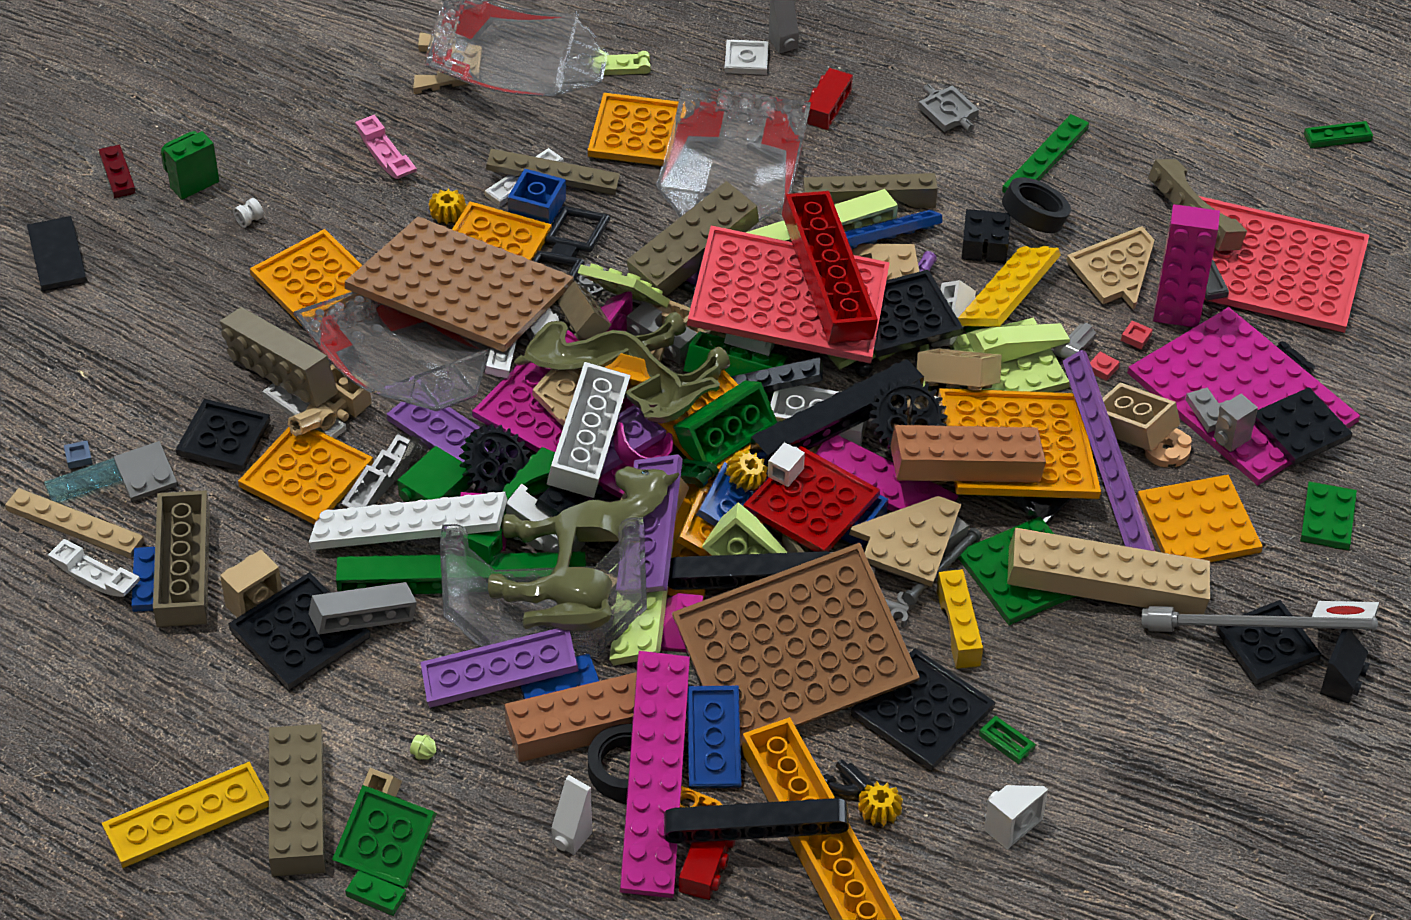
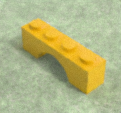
(964, 631)

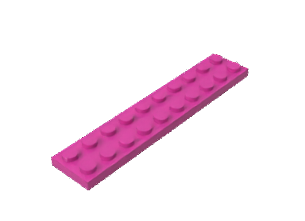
(654, 773)

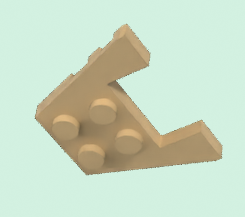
(432, 81)
(901, 257)
(557, 391)

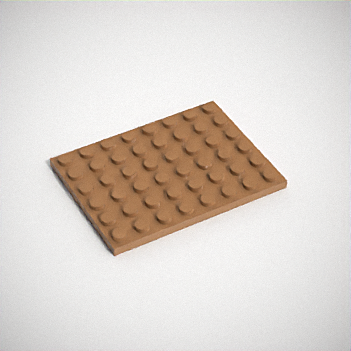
(459, 283)
(799, 641)

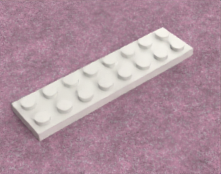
(407, 520)

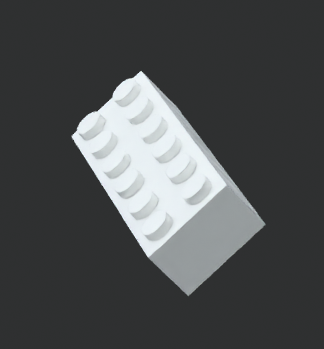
(588, 430)

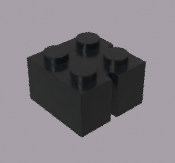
(986, 227)

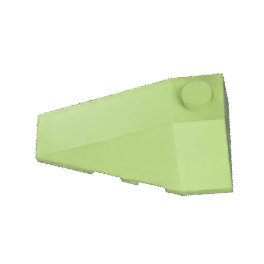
(1017, 340)
(739, 534)

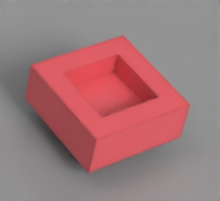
(1136, 335)
(1104, 366)

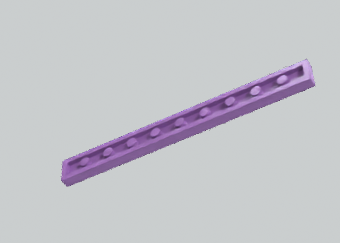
(1107, 452)

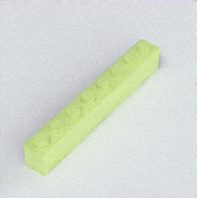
(852, 213)

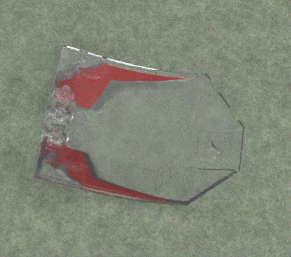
(514, 48)
(733, 139)
(395, 351)

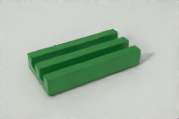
(1004, 741)

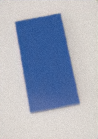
(713, 737)

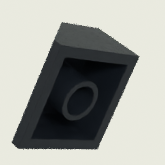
(1345, 668)

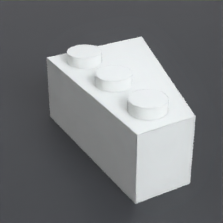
(524, 507)

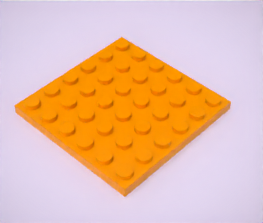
(1064, 440)

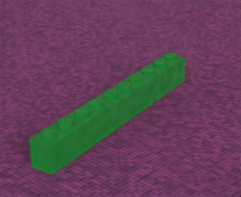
(424, 571)

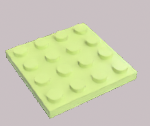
(1028, 373)

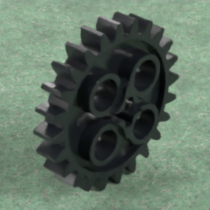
(886, 414)
(493, 461)

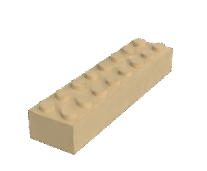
(1108, 572)

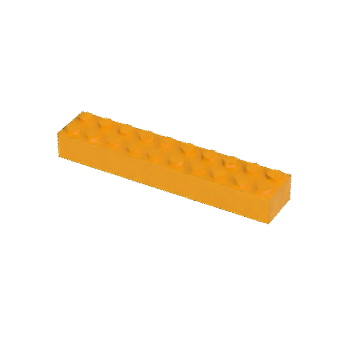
(832, 861)

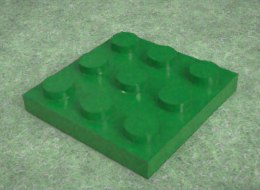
(384, 836)

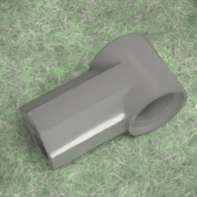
(1079, 340)

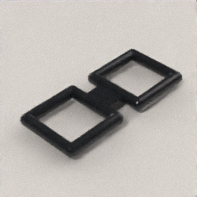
(567, 250)

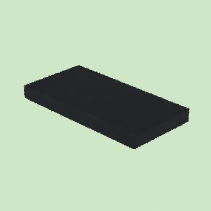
(56, 253)

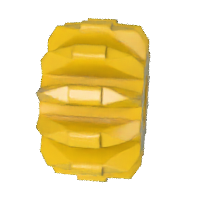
(447, 206)
(746, 470)
(880, 803)

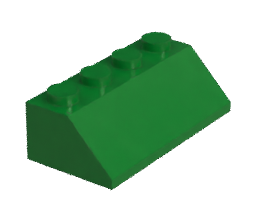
(741, 359)
(726, 423)

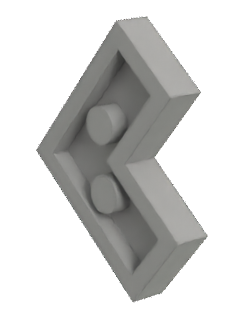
(1204, 407)

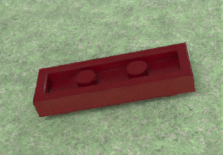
(117, 171)

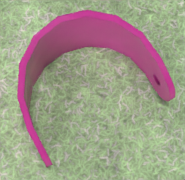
(625, 451)

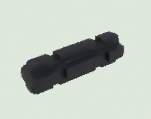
(1297, 357)

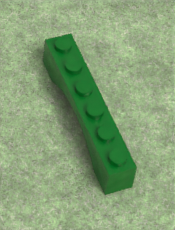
(534, 477)

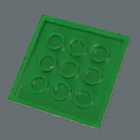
(989, 568)

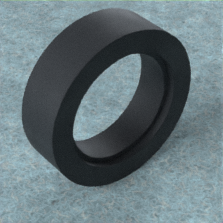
(1024, 212)
(603, 743)

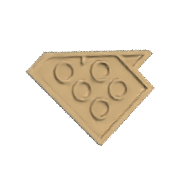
(1115, 265)
(910, 539)

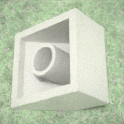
(1014, 812)

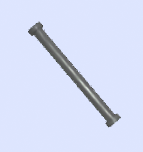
(973, 535)

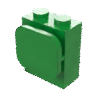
(190, 163)
(433, 477)

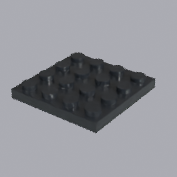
(914, 314)
(286, 638)
(927, 715)

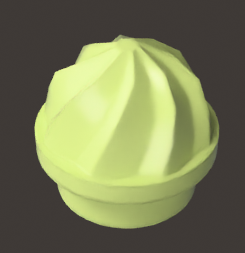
(423, 747)

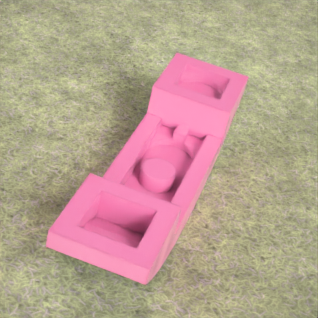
(383, 149)

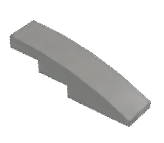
(377, 478)

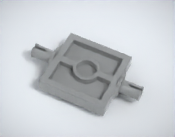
(948, 108)

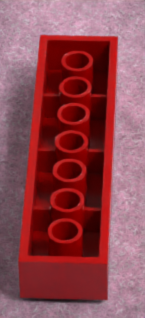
(829, 267)

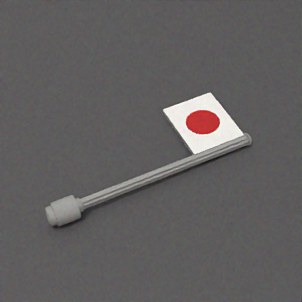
(1326, 615)

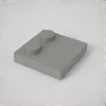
(145, 471)

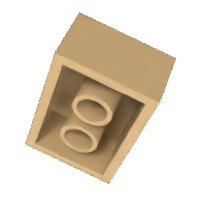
(959, 368)
(1140, 416)

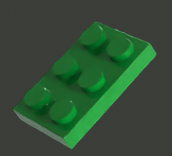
(1328, 515)

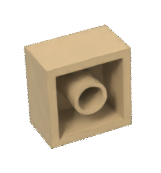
(250, 583)

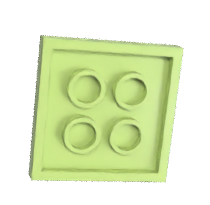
(617, 284)

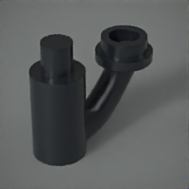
(852, 776)

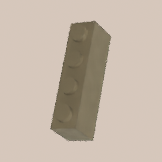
(583, 312)

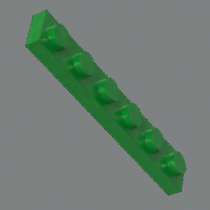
(1051, 150)

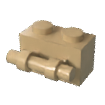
(349, 397)

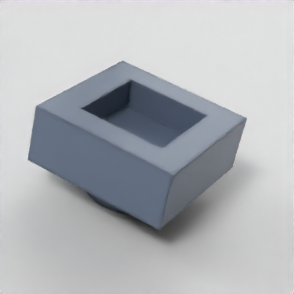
(78, 454)

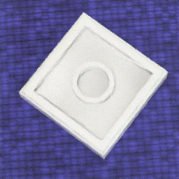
(746, 57)

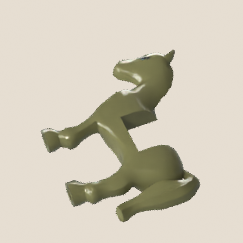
(660, 397)
(579, 591)

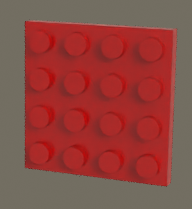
(816, 505)

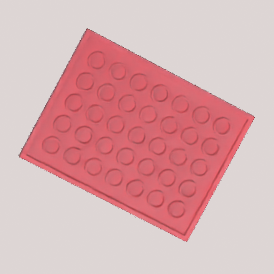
(1291, 267)
(759, 293)

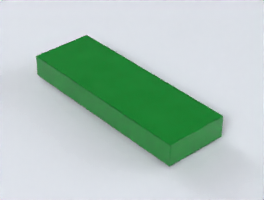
(1338, 134)

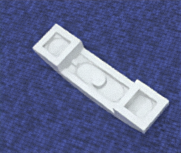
(91, 572)

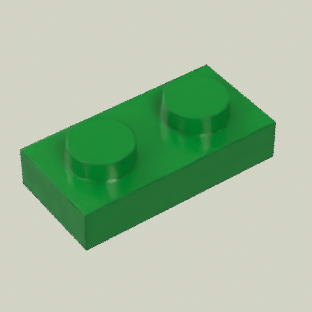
(375, 893)

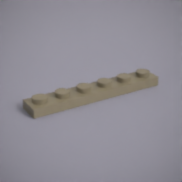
(575, 175)

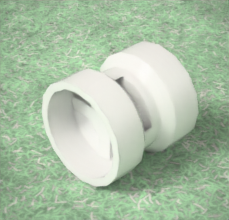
(247, 213)

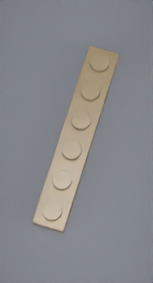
(74, 523)

